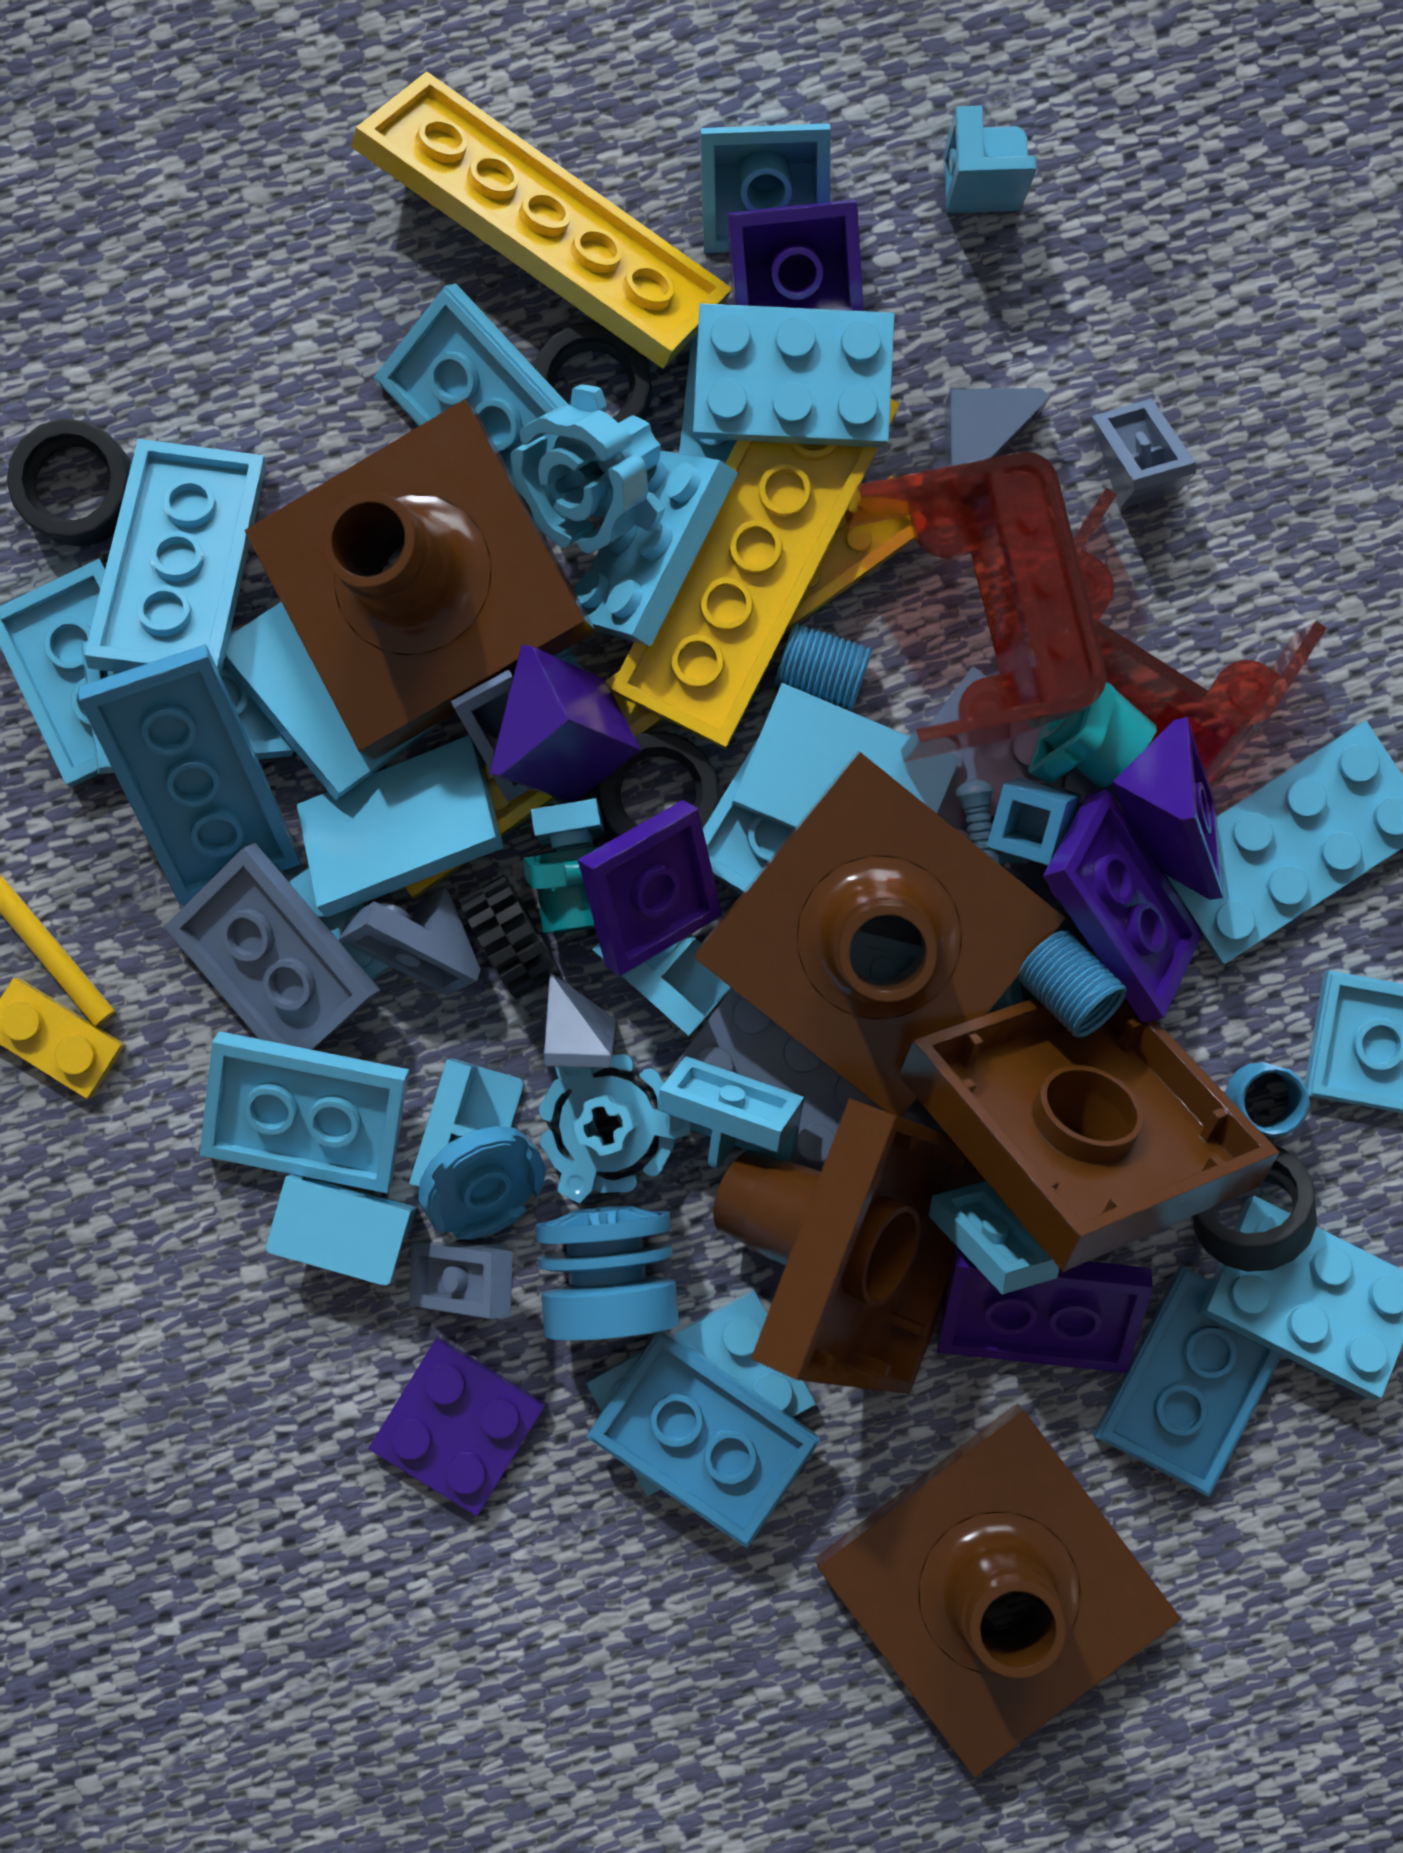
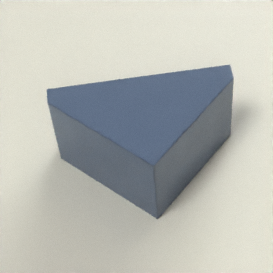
(987, 420)
(1142, 453)

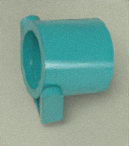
(1094, 741)
(560, 890)

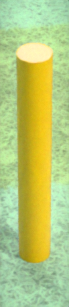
(53, 956)

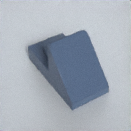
(425, 947)
(462, 1278)

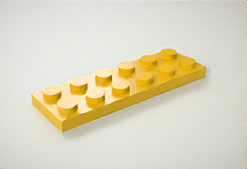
(540, 217)
(745, 584)

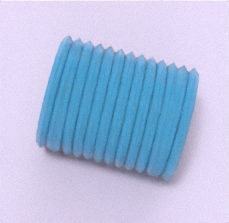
(823, 665)
(1071, 983)
(1297, 1091)

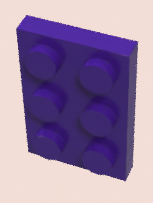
(1123, 905)
(1077, 1320)

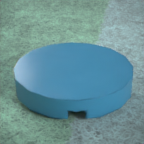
(481, 1182)

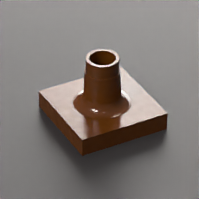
(450, 608)
(862, 856)
(1087, 1131)
(855, 1248)
(958, 1537)

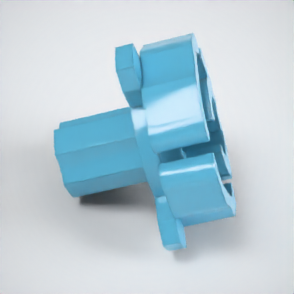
(590, 471)
(580, 1134)

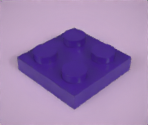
(650, 887)
(457, 1426)

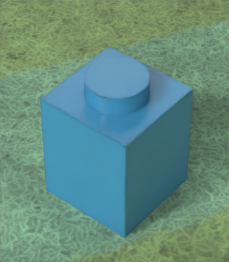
(1032, 819)

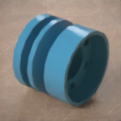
(607, 1274)

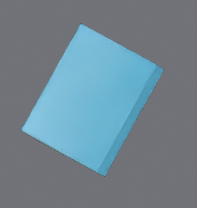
(760, 170)

